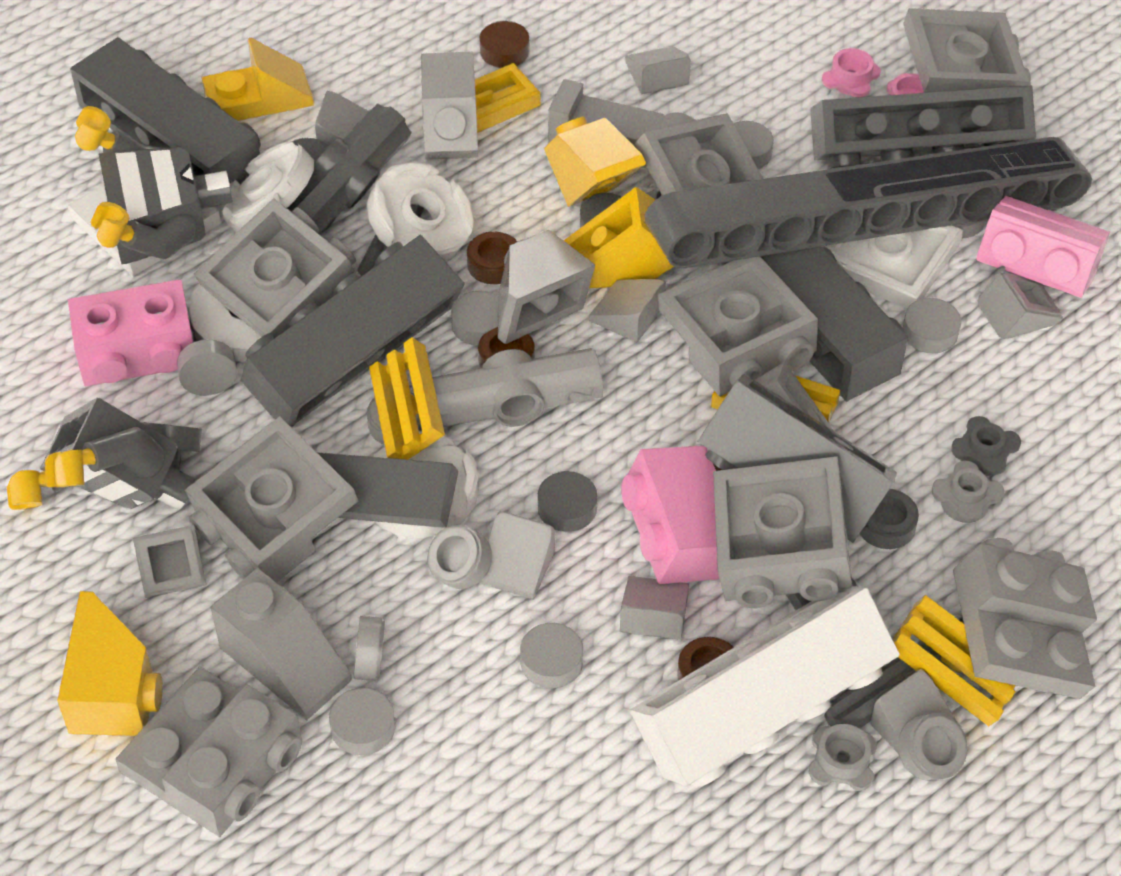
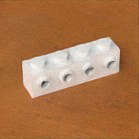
(764, 685)

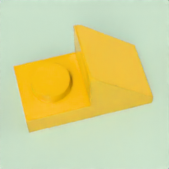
(266, 88)

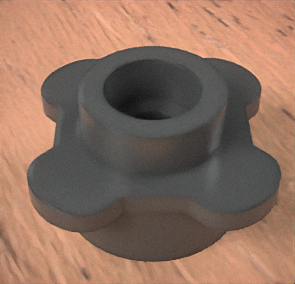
(989, 459)

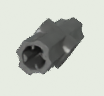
(352, 166)

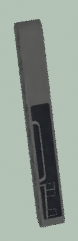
(861, 201)

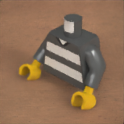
(149, 192)
(106, 456)

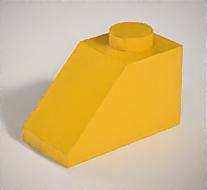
(591, 158)
(621, 242)
(106, 675)

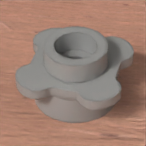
(966, 505)
(847, 741)

